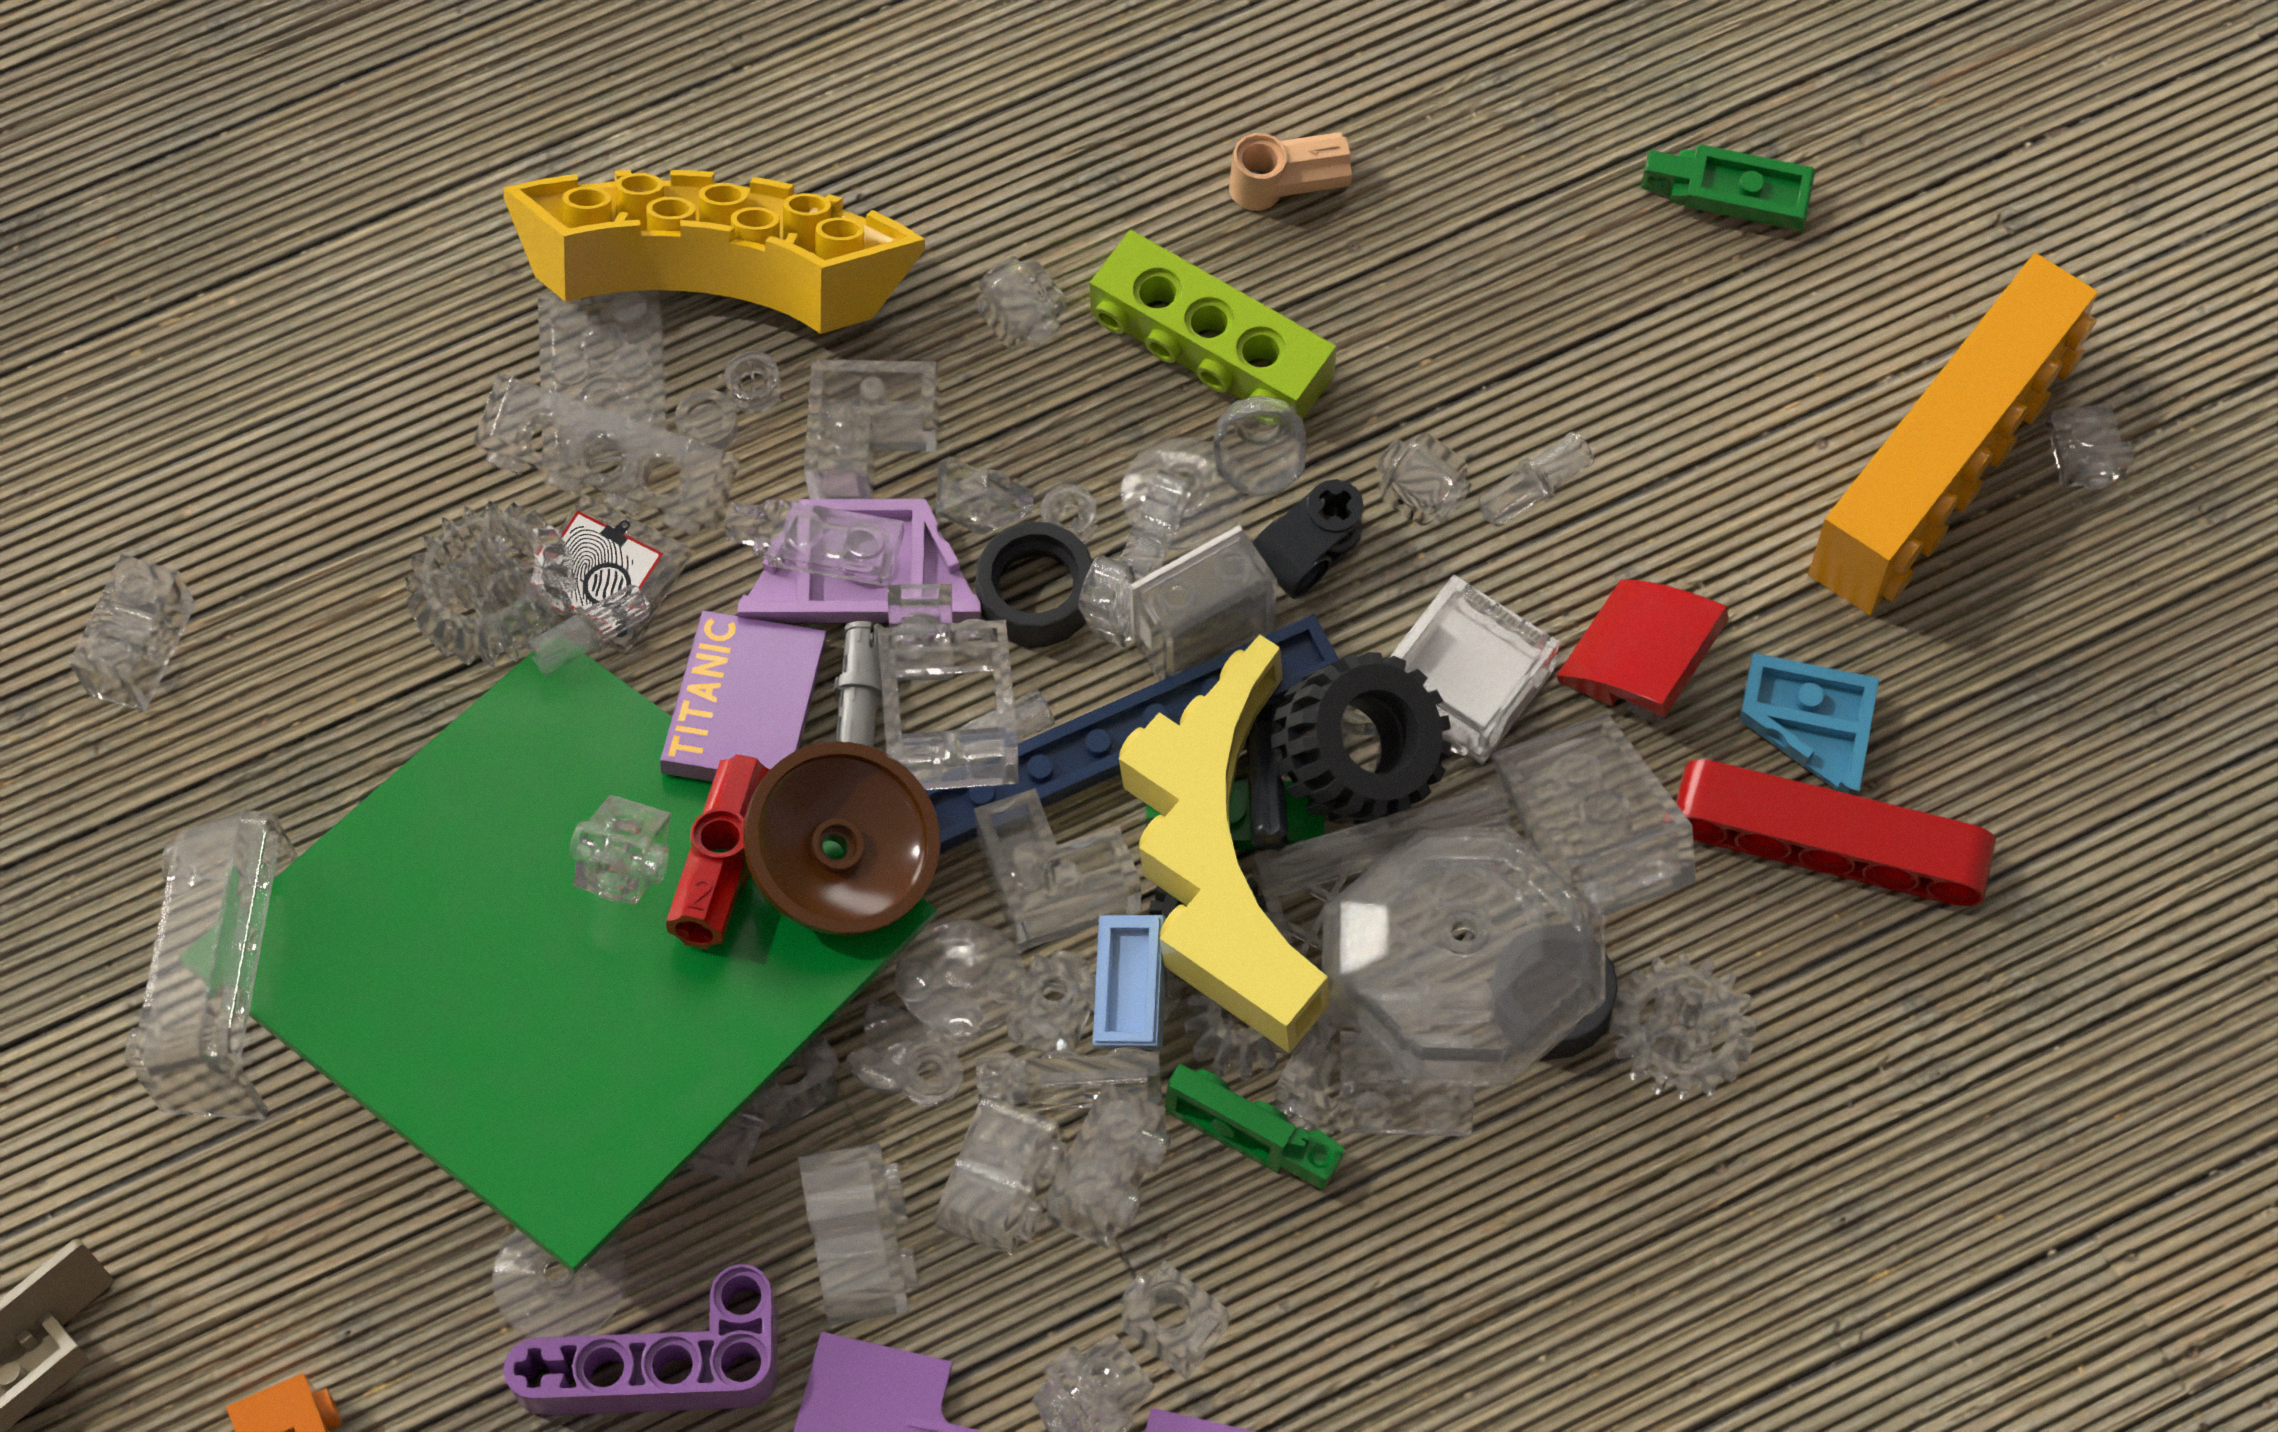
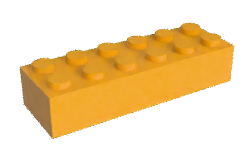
(1953, 435)

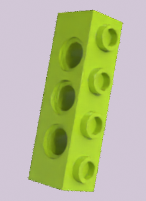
(1198, 301)

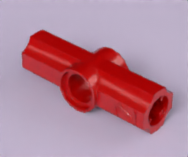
(713, 879)

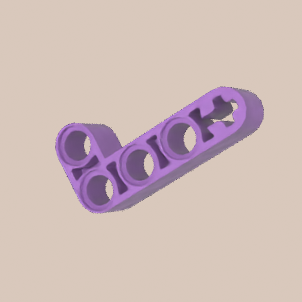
(645, 1356)

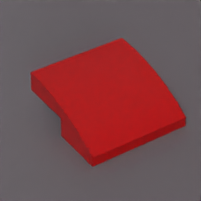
(1644, 645)

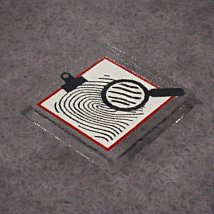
(615, 553)

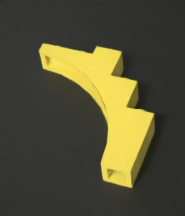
(1222, 936)

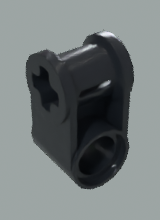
(1305, 544)

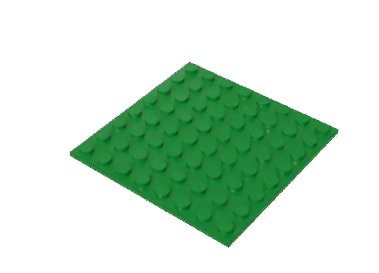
(523, 1024)

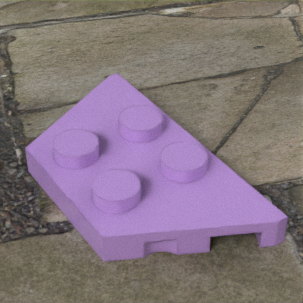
(812, 598)

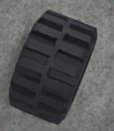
(1407, 731)

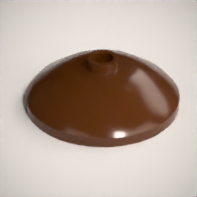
(866, 807)

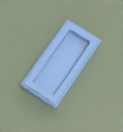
(1129, 983)

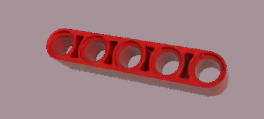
(1836, 833)

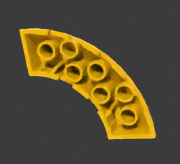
(714, 239)

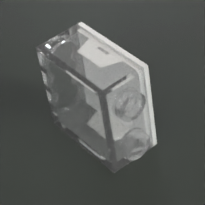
(1203, 604)
(1481, 664)

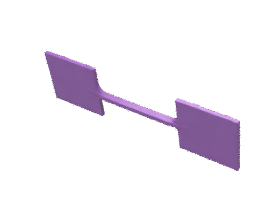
(895, 1390)

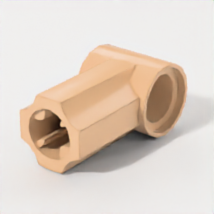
(1290, 168)

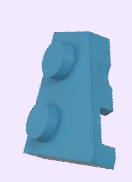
(1812, 716)

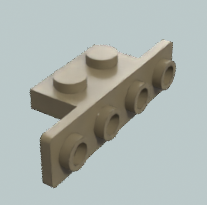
(34, 1346)

